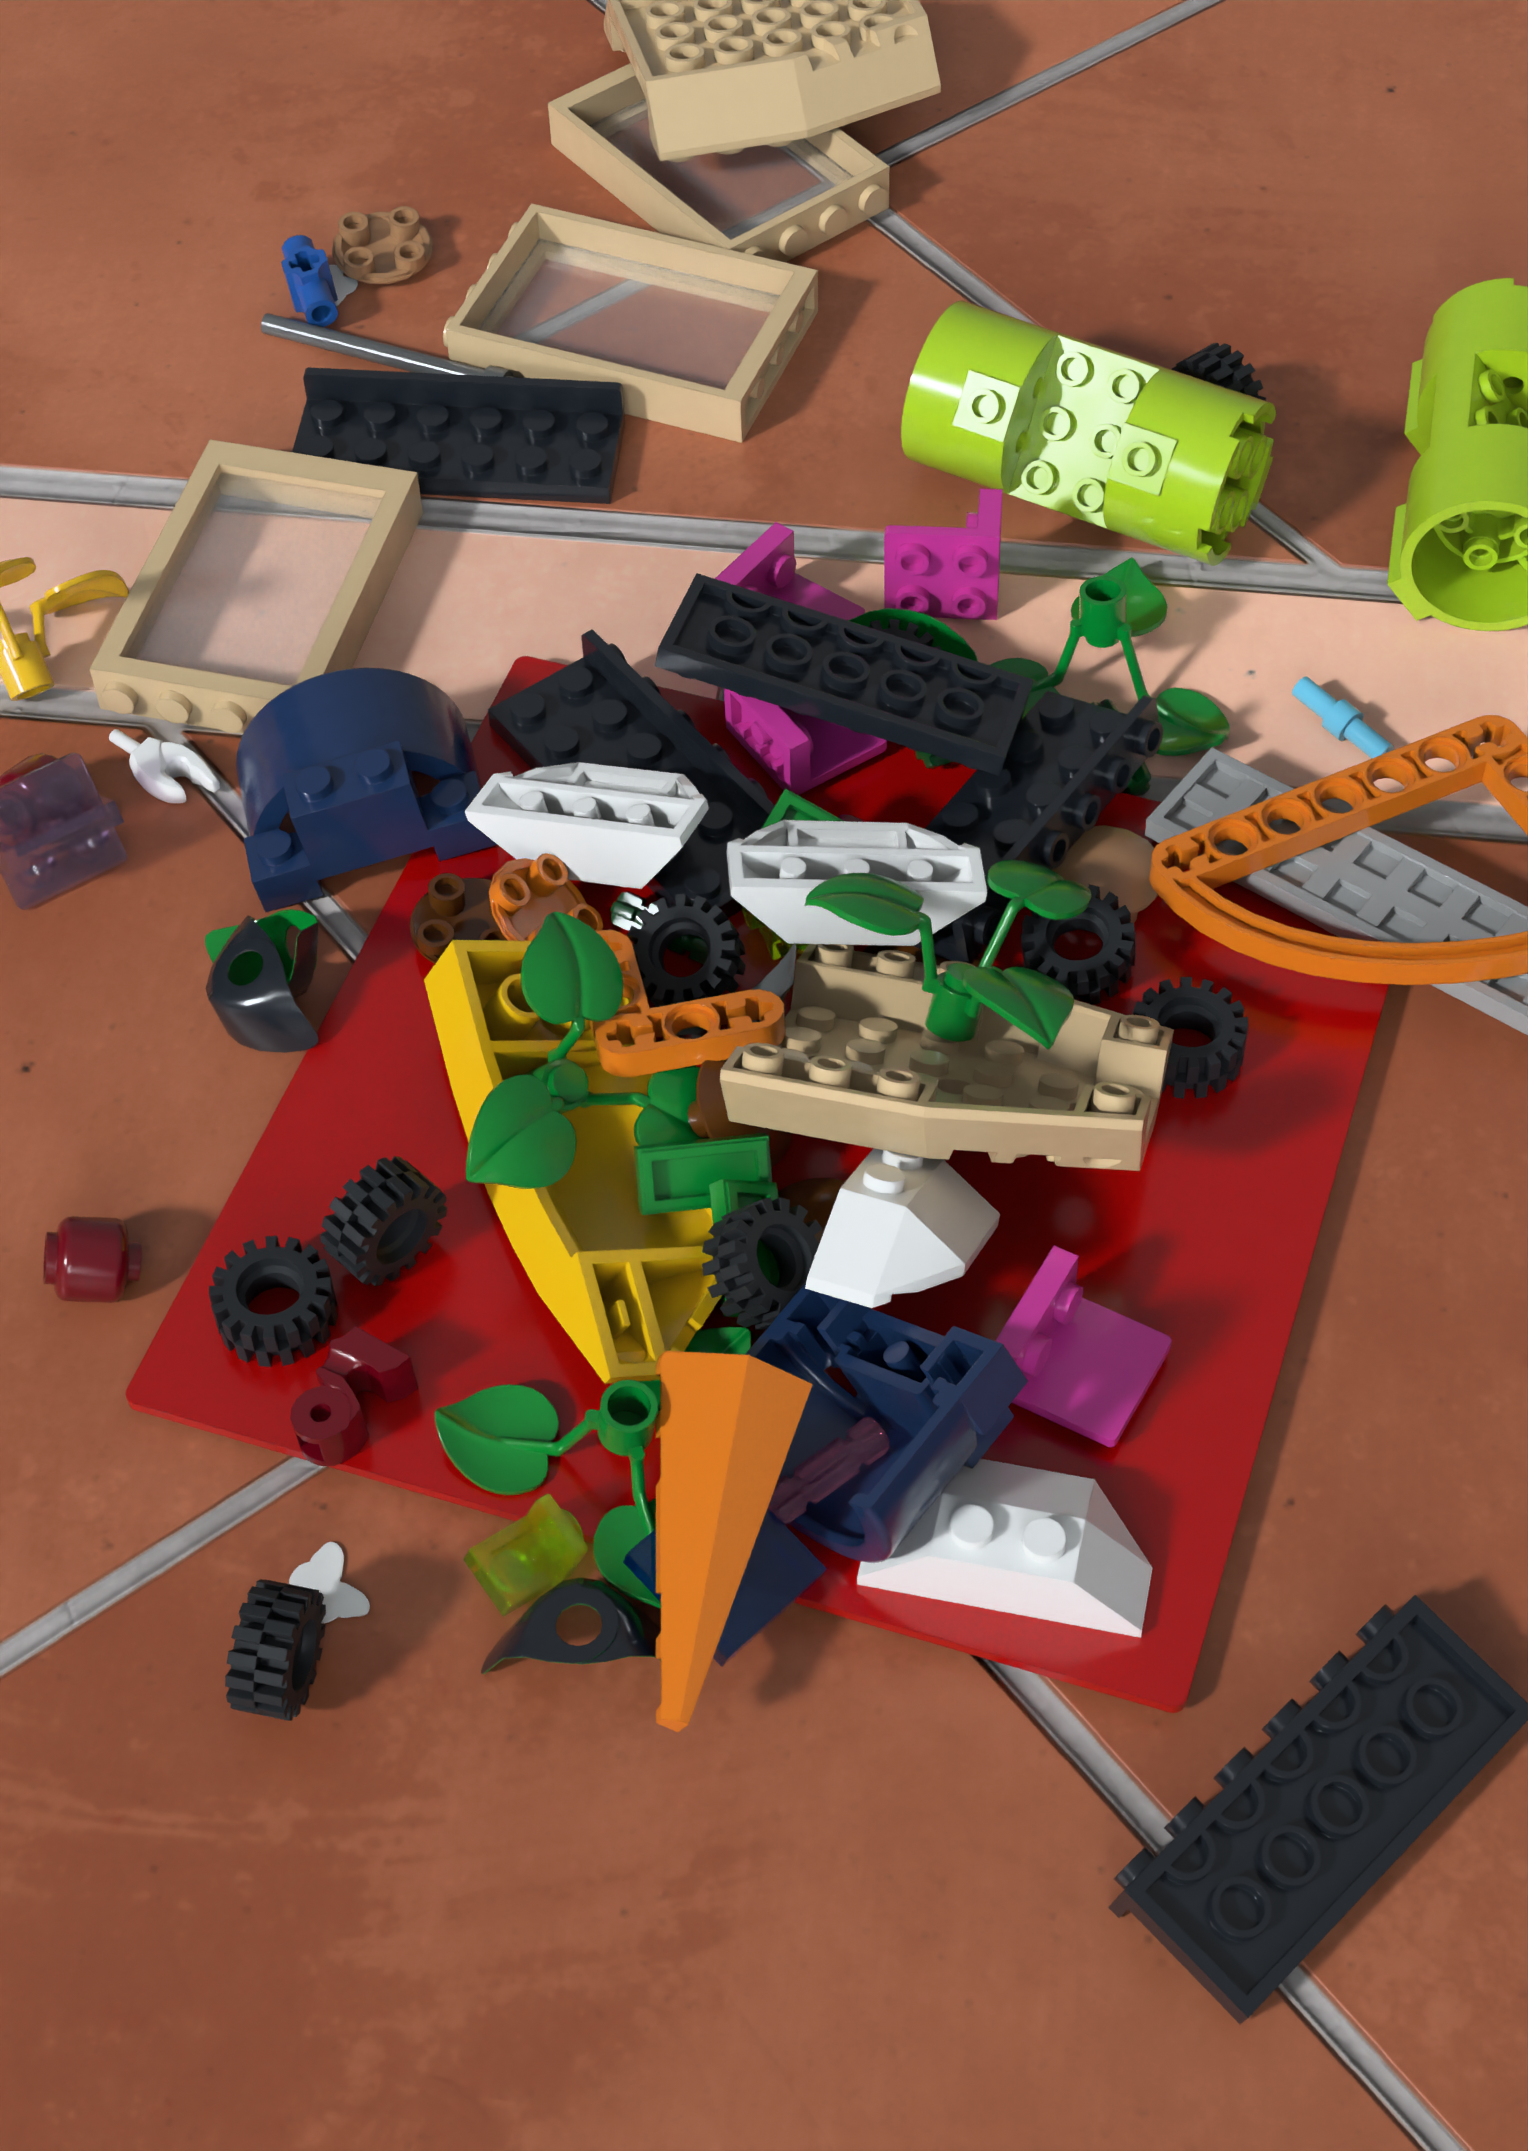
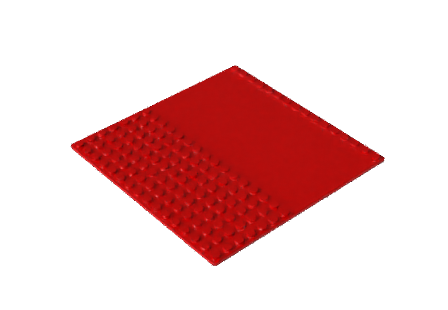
(1192, 1245)

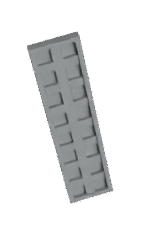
(1357, 884)

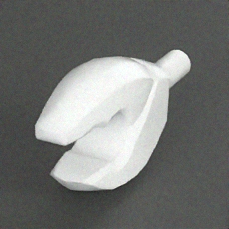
(159, 762)

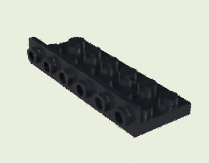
(470, 431)
(845, 673)
(616, 718)
(1051, 790)
(1321, 1806)

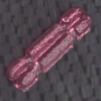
(828, 1469)

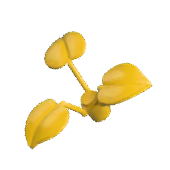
(23, 660)

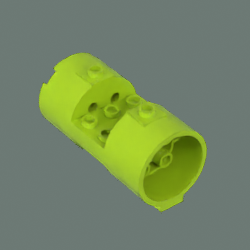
(1087, 431)
(1465, 518)

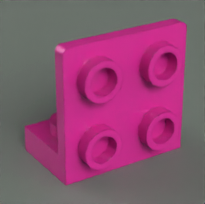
(947, 568)
(770, 569)
(796, 747)
(1080, 1358)

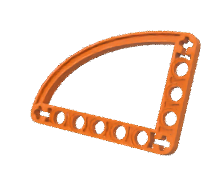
(1354, 960)

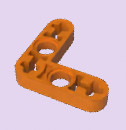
(641, 1025)

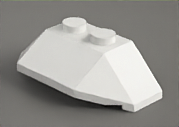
(595, 818)
(788, 859)
(899, 1230)
(1024, 1548)

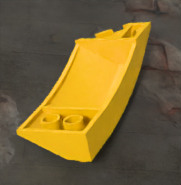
(604, 1270)

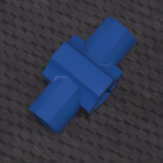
(309, 280)

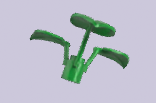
(1116, 609)
(1017, 994)
(520, 1126)
(508, 1431)

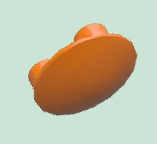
(529, 890)

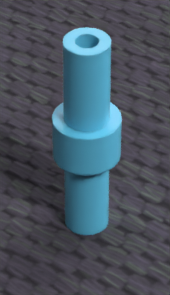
(1341, 718)

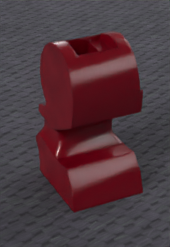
(329, 1416)

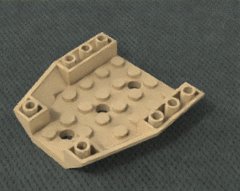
(769, 68)
(876, 1078)

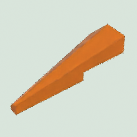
(721, 1454)

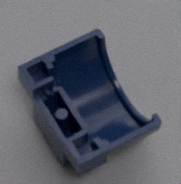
(342, 766)
(928, 1392)

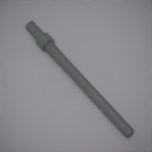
(370, 349)

